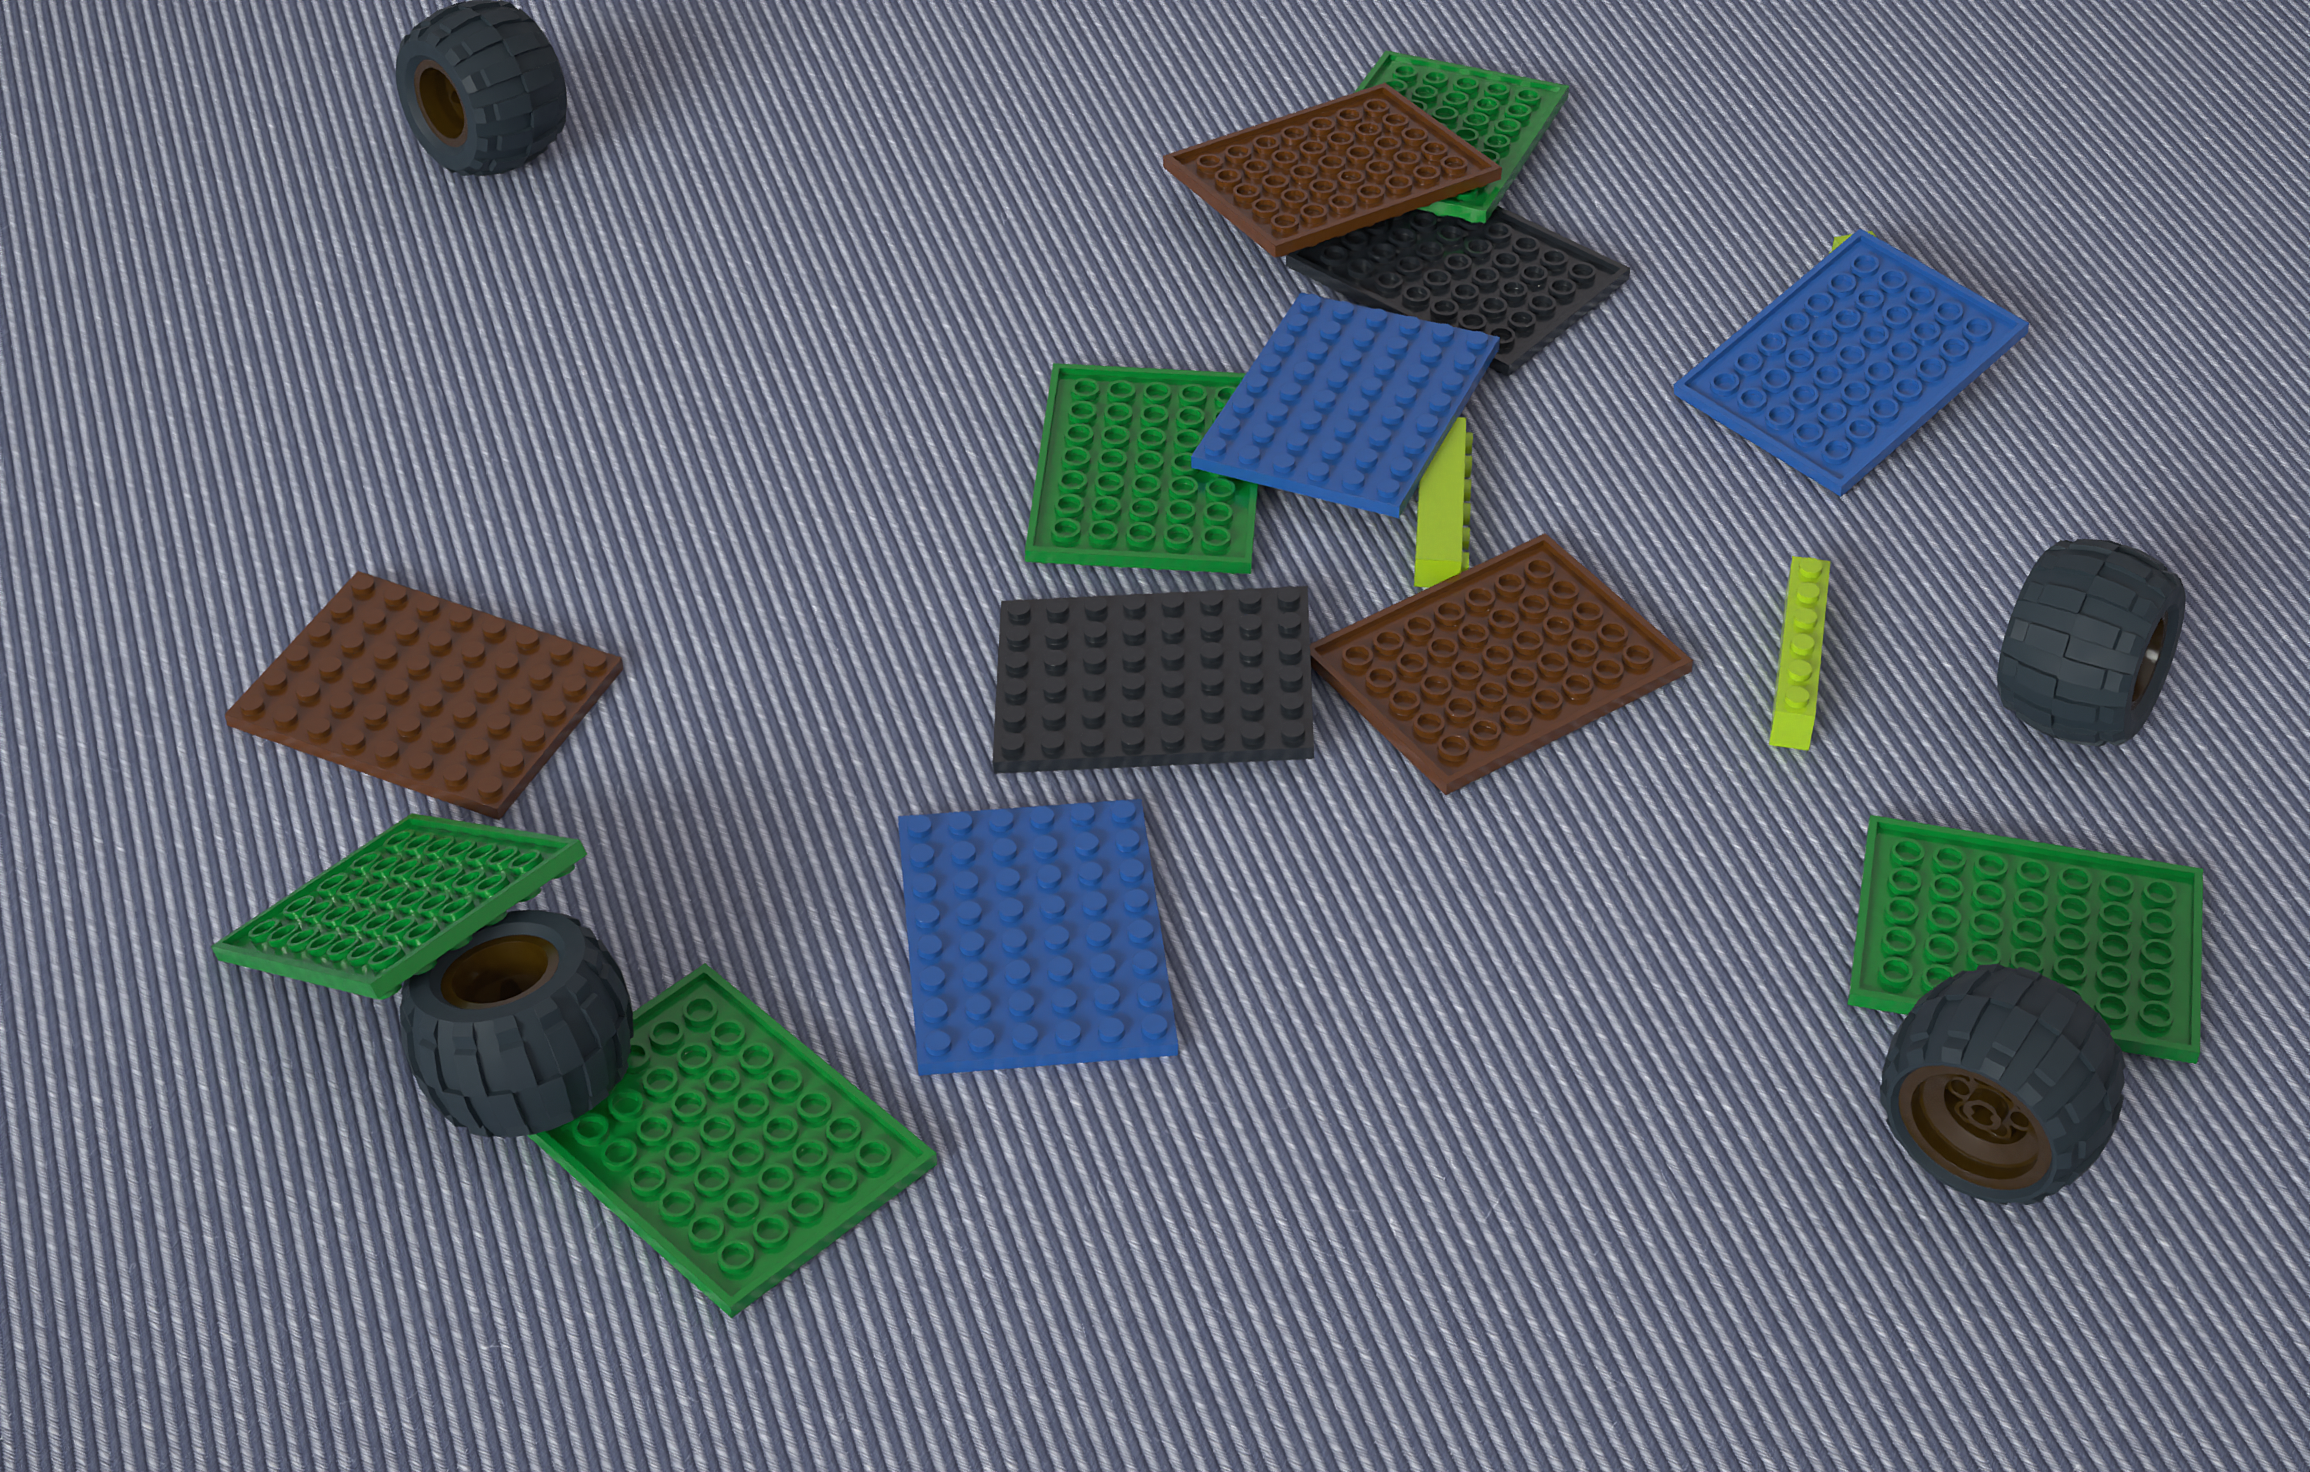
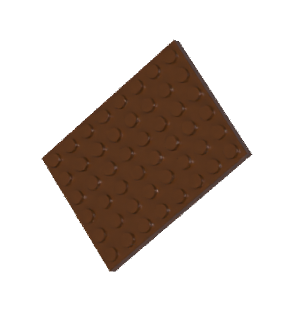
(1331, 169)
(1496, 662)
(426, 694)

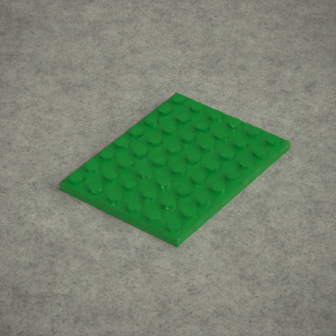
(1486, 108)
(1121, 478)
(399, 904)
(2088, 919)
(734, 1143)

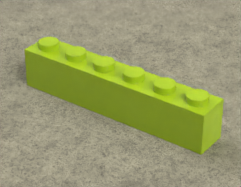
(1443, 510)
(1800, 653)

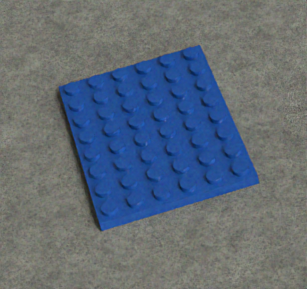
(1850, 361)
(1347, 404)
(1034, 937)

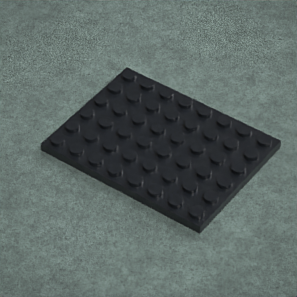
(1475, 276)
(1153, 680)

